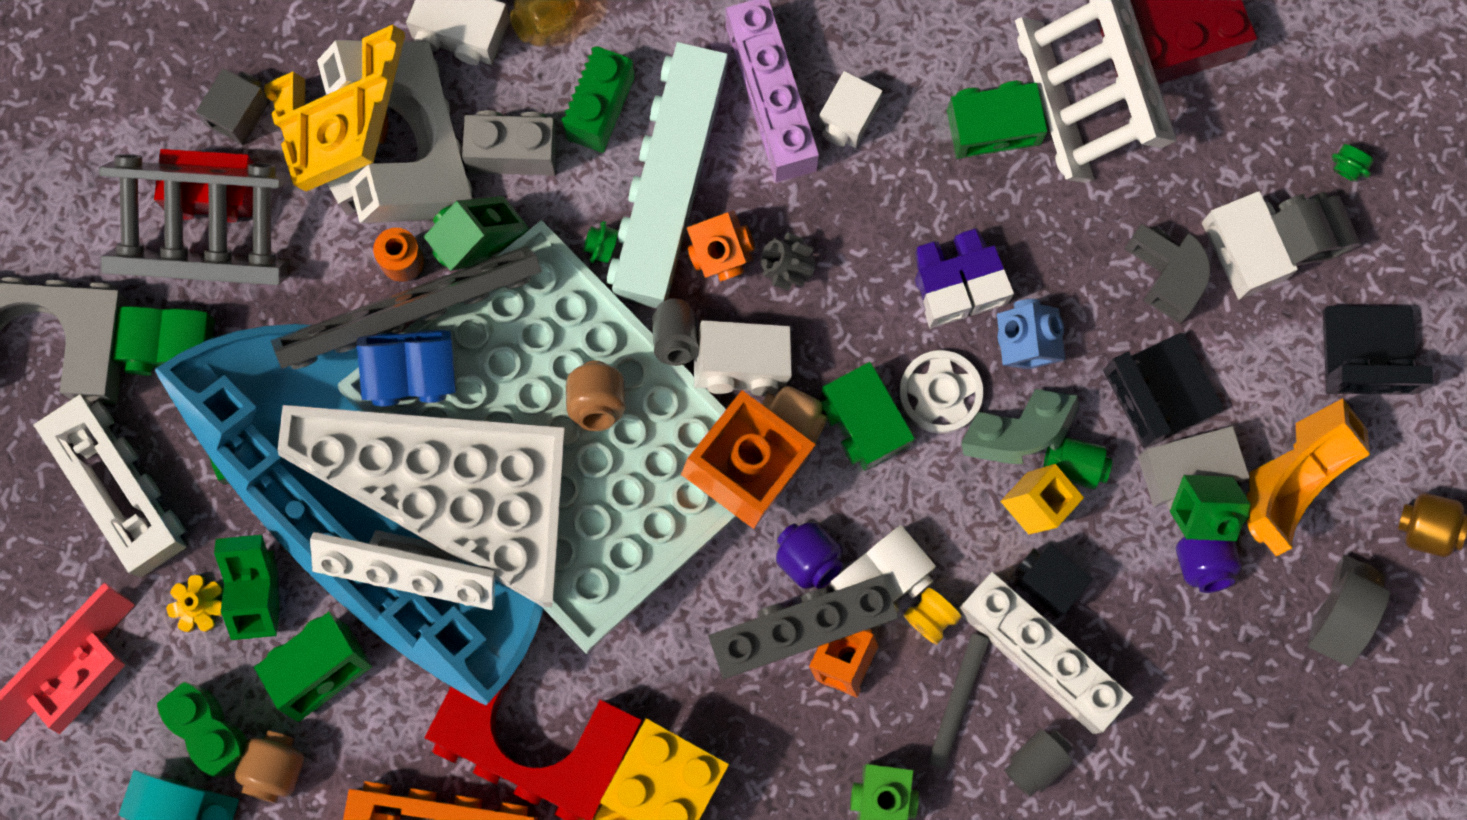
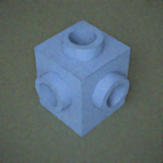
(1030, 335)

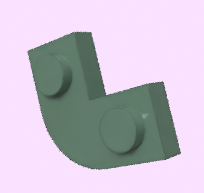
(1008, 439)

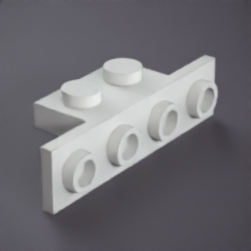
(405, 566)

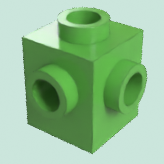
(891, 780)

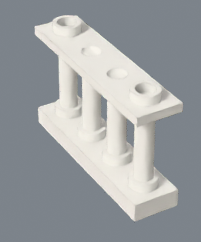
(1134, 83)

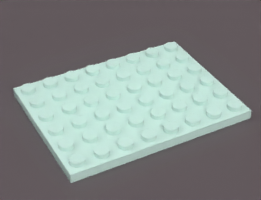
(622, 495)

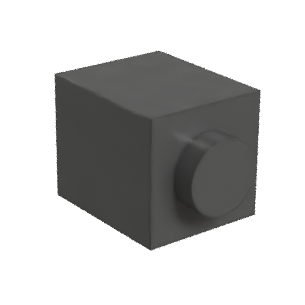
(233, 105)

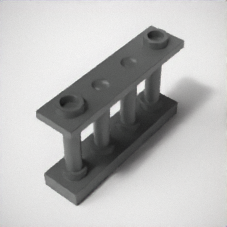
(173, 257)

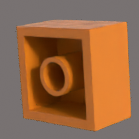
(747, 459)

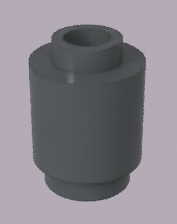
(675, 332)
(1039, 761)

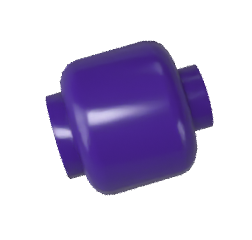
(809, 555)
(1208, 563)

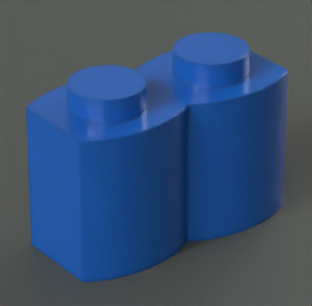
(406, 366)

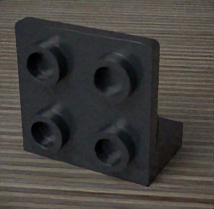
(1372, 351)
(1162, 389)

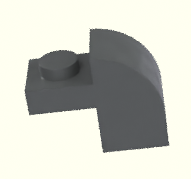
(1182, 269)
(1350, 612)

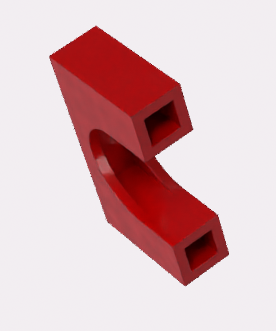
(573, 784)

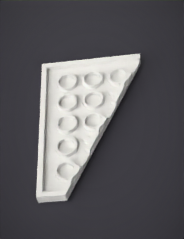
(456, 482)

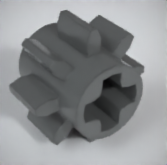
(788, 261)

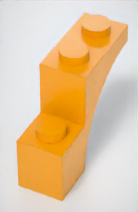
(1287, 485)

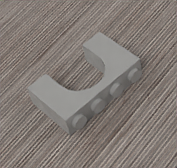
(88, 327)

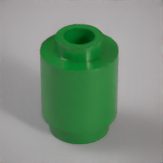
(1081, 462)

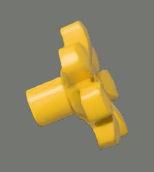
(195, 604)

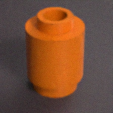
(403, 265)

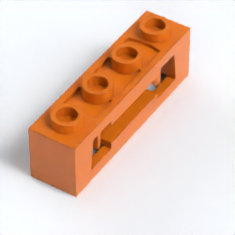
(366, 805)

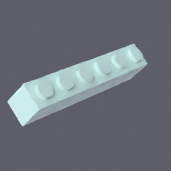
(669, 175)

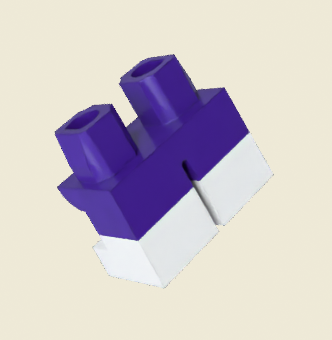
(962, 284)

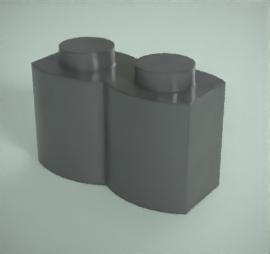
(1315, 228)

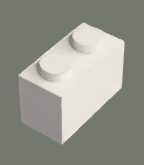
(462, 26)
(1248, 245)
(742, 357)

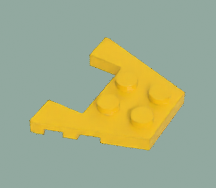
(340, 128)

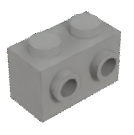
(509, 144)

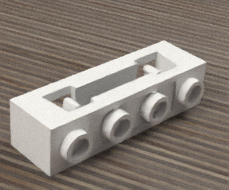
(73, 425)
(1044, 654)

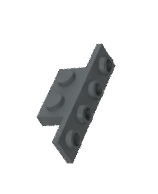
(802, 627)

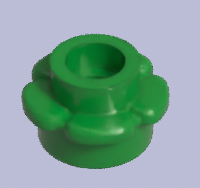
(1352, 163)
(600, 242)

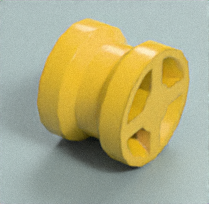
(932, 615)

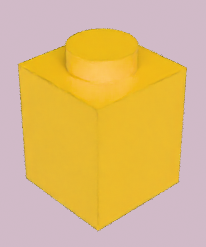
(1042, 499)

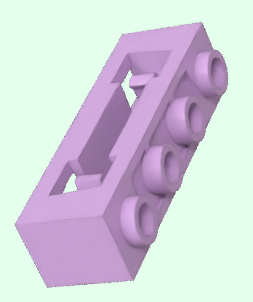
(771, 90)

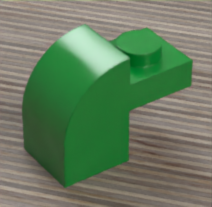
(250, 587)

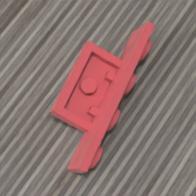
(67, 668)

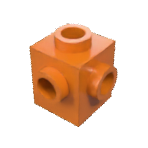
(734, 237)

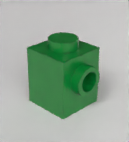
(1210, 508)

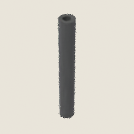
(958, 701)

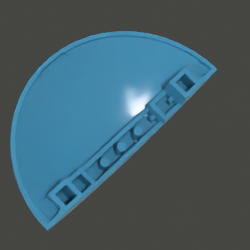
(233, 405)

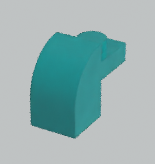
(168, 799)

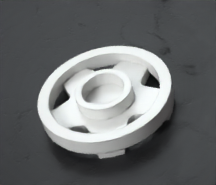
(941, 392)

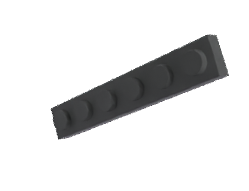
(390, 314)

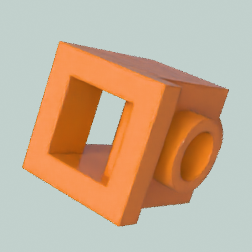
(838, 674)

